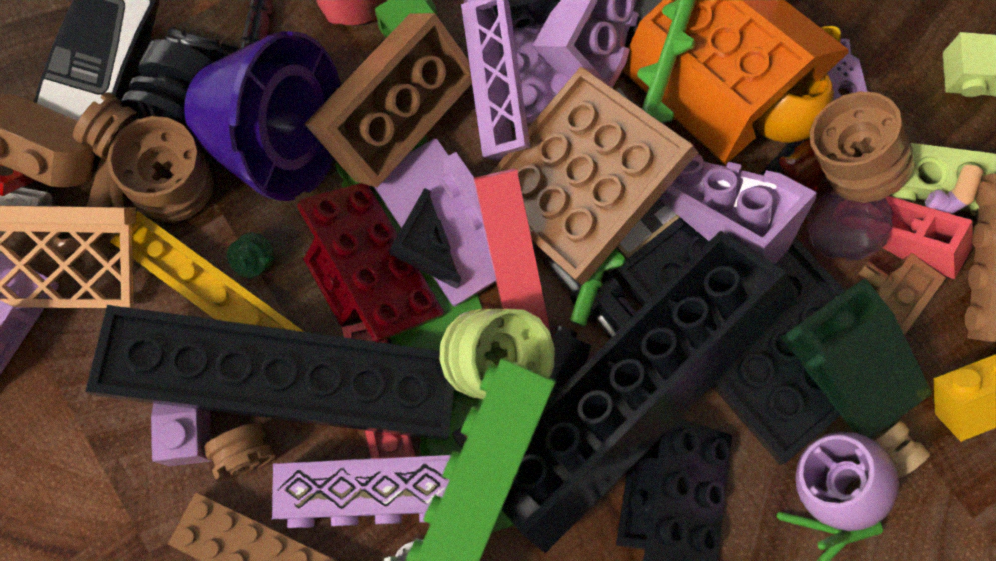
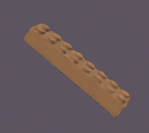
(223, 534)

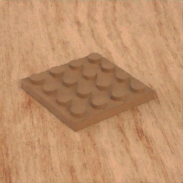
(592, 172)

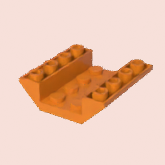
(738, 68)

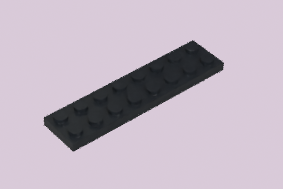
(270, 373)

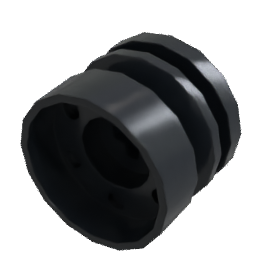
(165, 78)

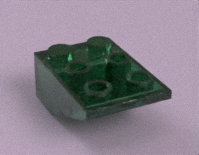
(860, 359)

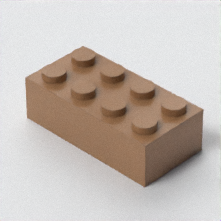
(392, 99)

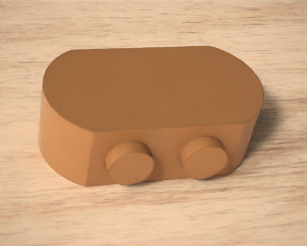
(42, 144)

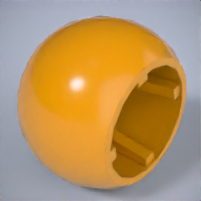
(794, 113)

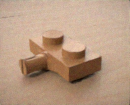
(905, 289)

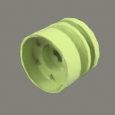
(504, 334)

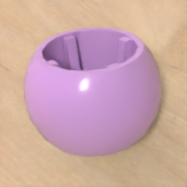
(828, 464)

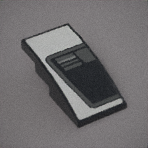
(95, 53)

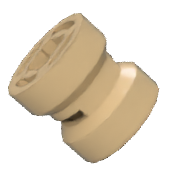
(902, 449)

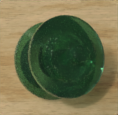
(250, 255)

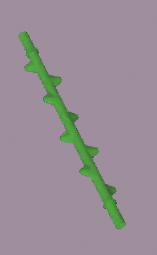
(657, 78)

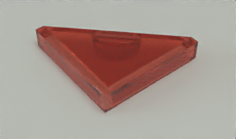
(803, 166)

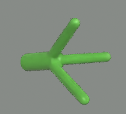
(835, 542)

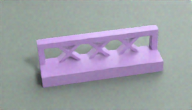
(489, 75)

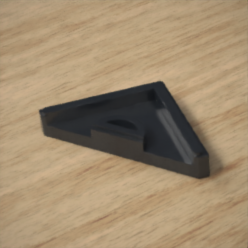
(425, 244)

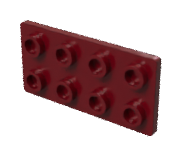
(355, 265)

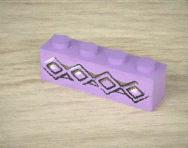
(356, 489)

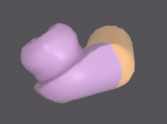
(961, 195)

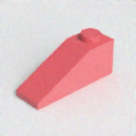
(931, 235)

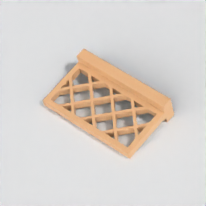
(72, 220)

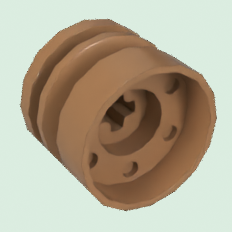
(862, 146)
(151, 152)

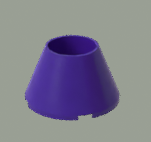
(254, 112)

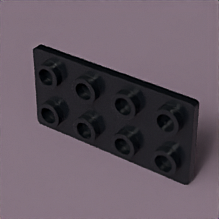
(678, 499)

